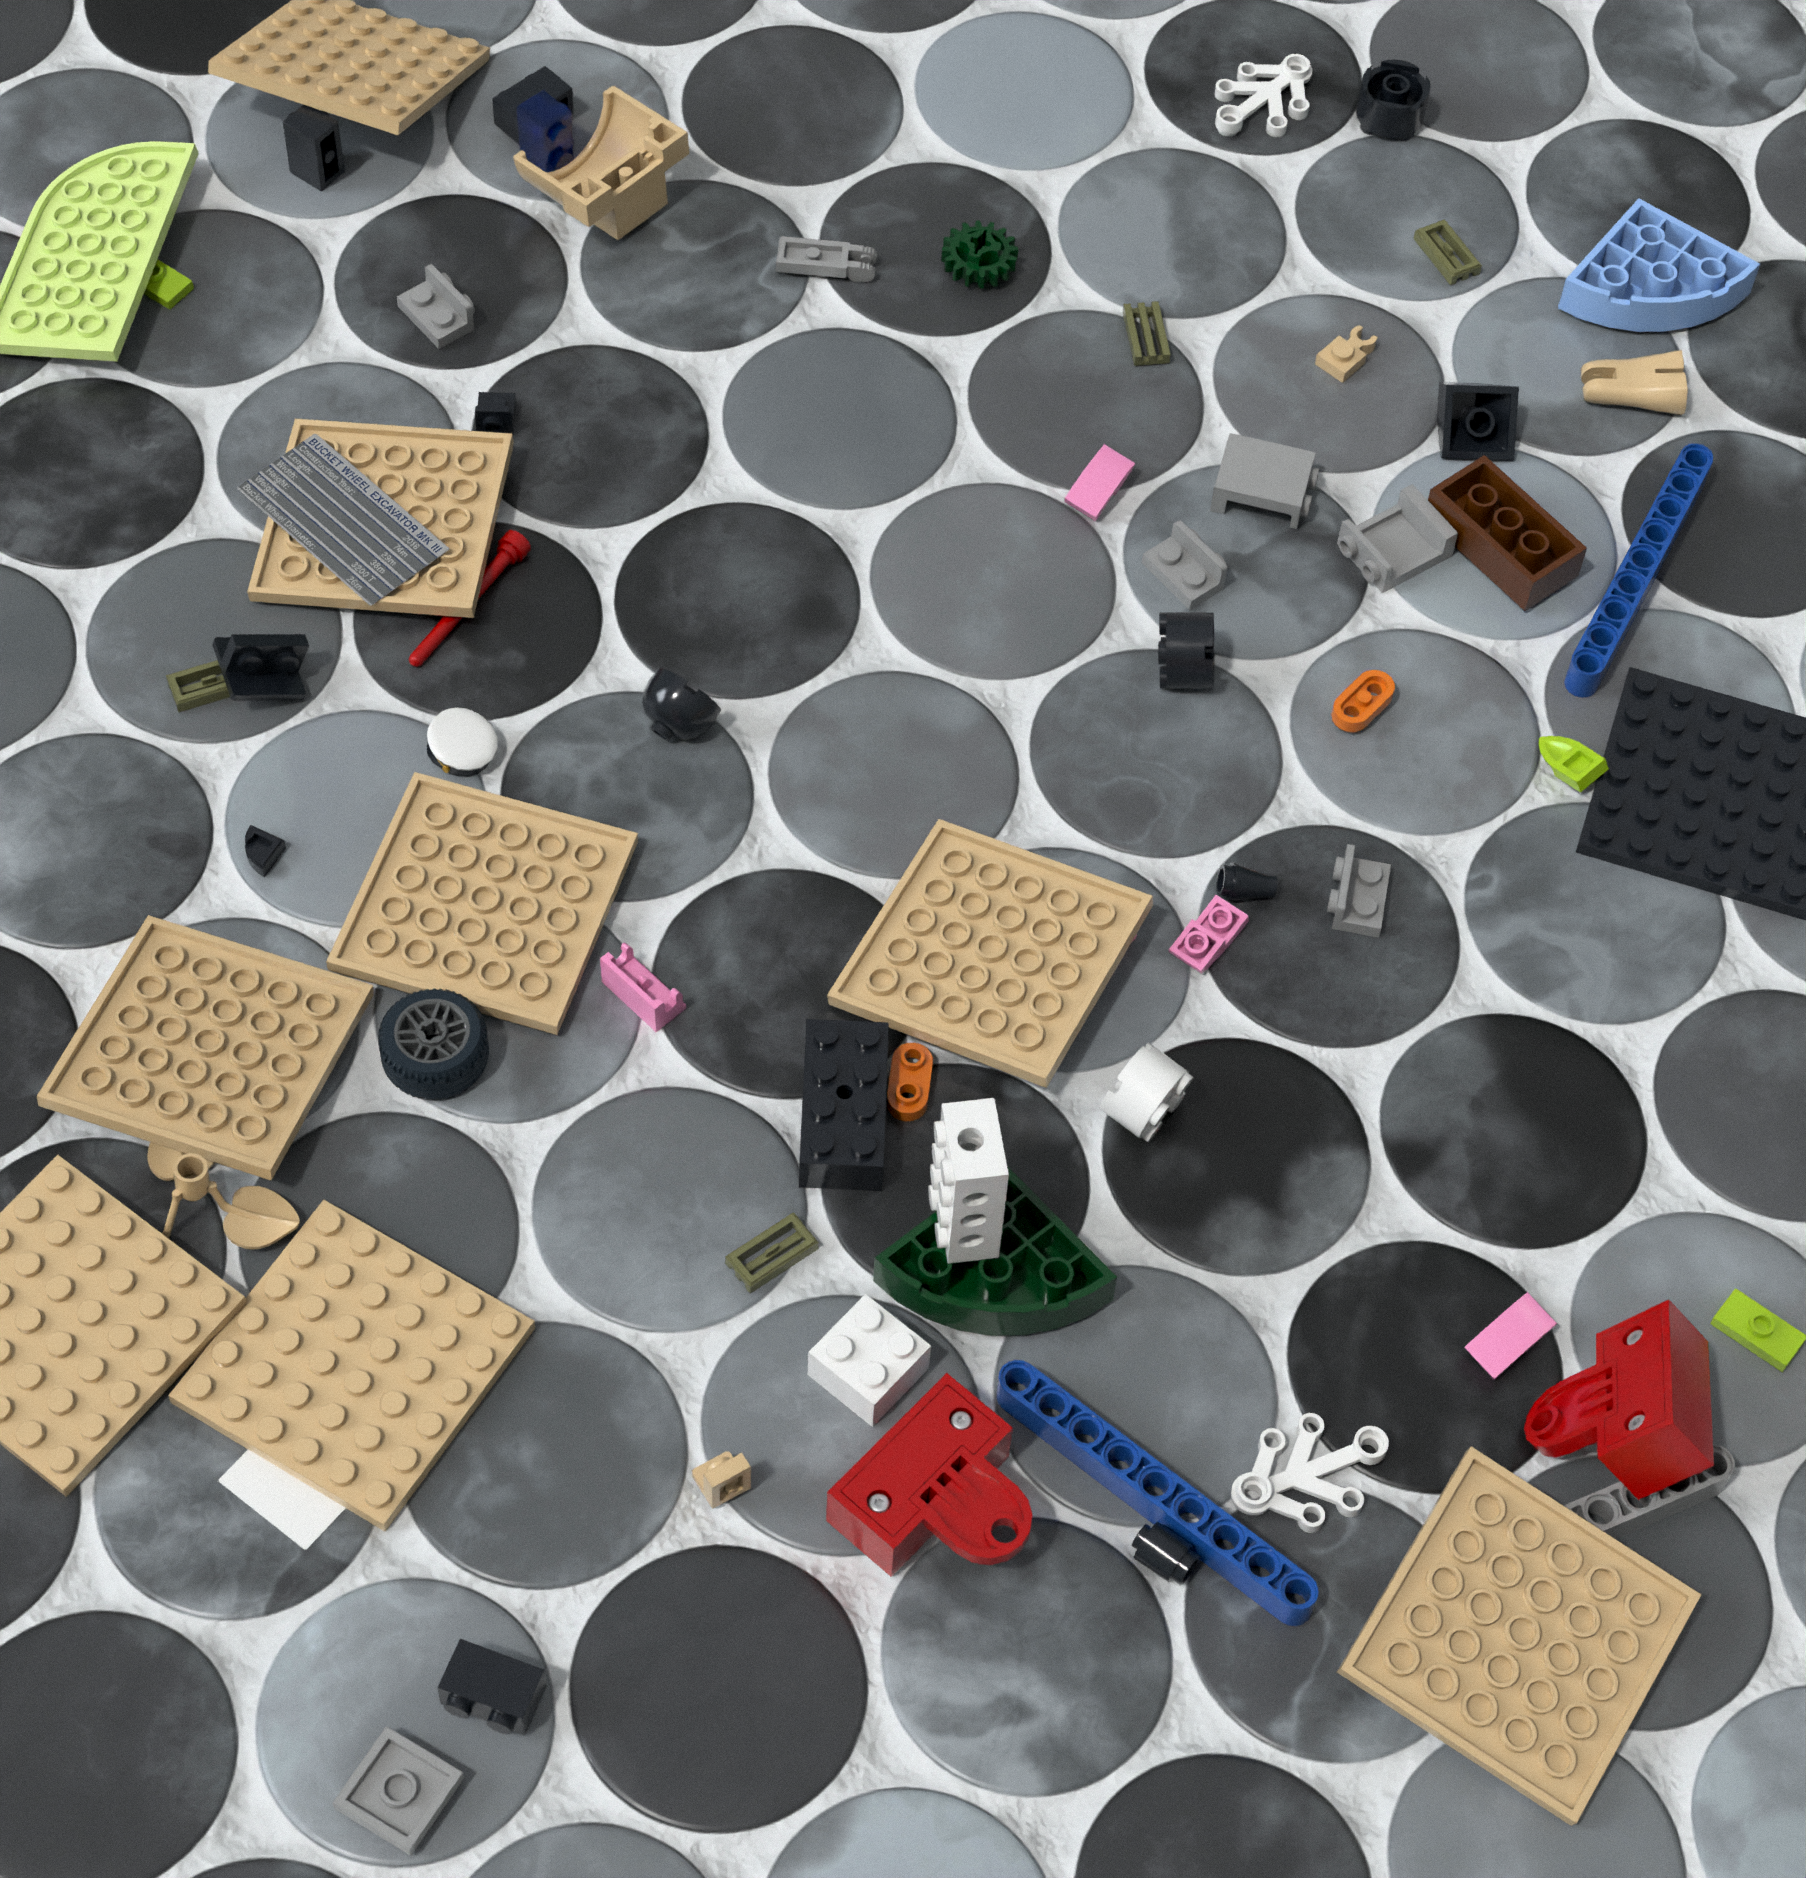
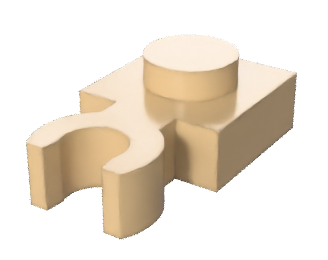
(1345, 357)

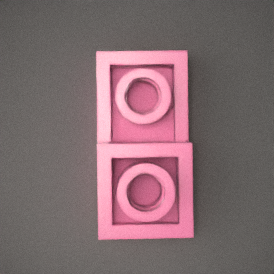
(1099, 482)
(1209, 935)
(1510, 1335)

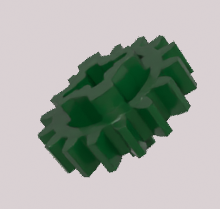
(979, 254)

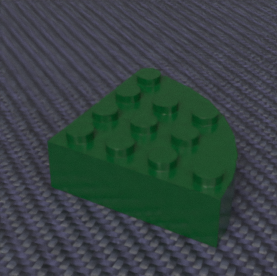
(1033, 1287)

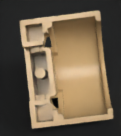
(620, 170)

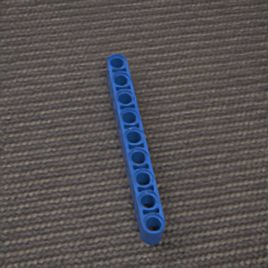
(1638, 571)
(1177, 1498)

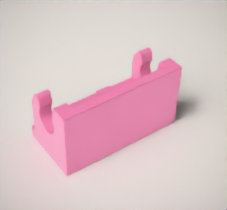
(640, 989)

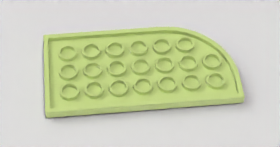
(92, 252)

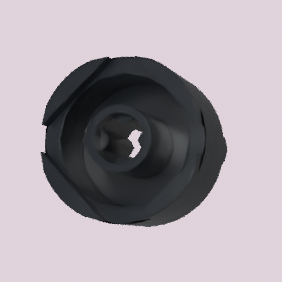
(1392, 100)
(1186, 650)

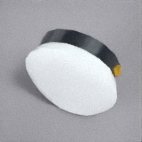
(461, 742)

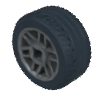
(433, 1044)

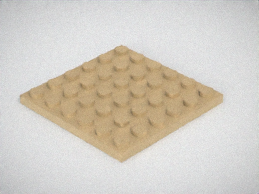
(351, 62)
(440, 478)
(484, 901)
(991, 952)
(207, 1047)
(92, 1321)
(353, 1364)
(1520, 1635)

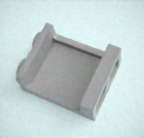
(1265, 477)
(1398, 541)

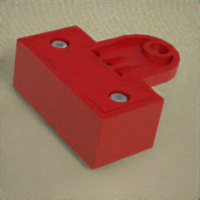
(1639, 1403)
(935, 1478)

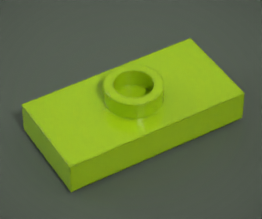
(167, 285)
(1758, 1330)

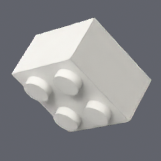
(869, 1360)

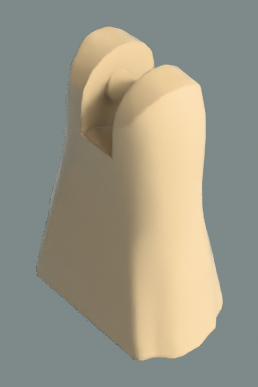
(1641, 382)

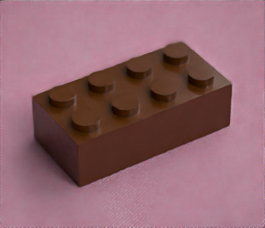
(1507, 533)

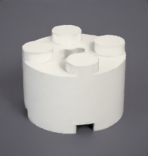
(1146, 1091)

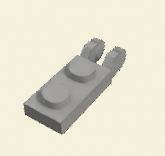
(826, 258)

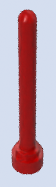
(511, 548)

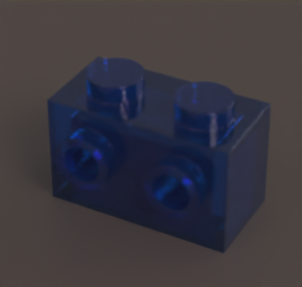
(545, 132)

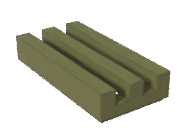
(1442, 252)
(1143, 313)
(201, 693)
(755, 1281)

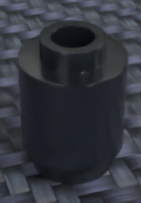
(1165, 1553)

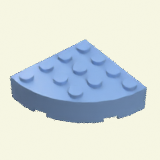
(1656, 275)

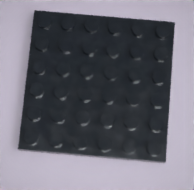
(1703, 793)

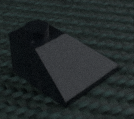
(1477, 420)

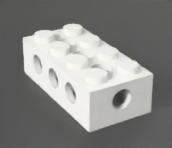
(968, 1180)

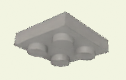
(398, 1790)

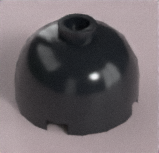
(677, 707)

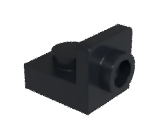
(495, 412)

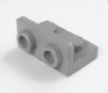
(438, 308)
(1187, 566)
(1360, 895)

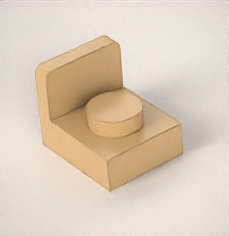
(723, 1478)

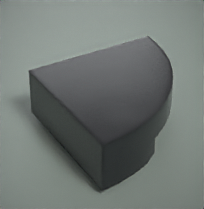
(262, 849)

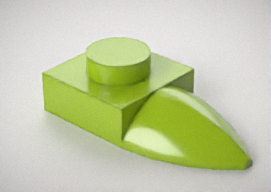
(1572, 761)

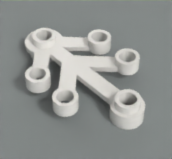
(1293, 71)
(1305, 1475)

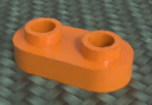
(1358, 701)
(909, 1078)

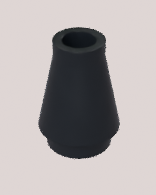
(1243, 882)

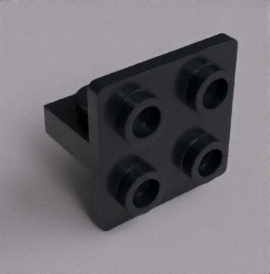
(262, 665)

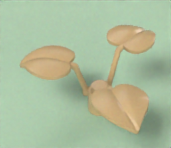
(256, 1213)

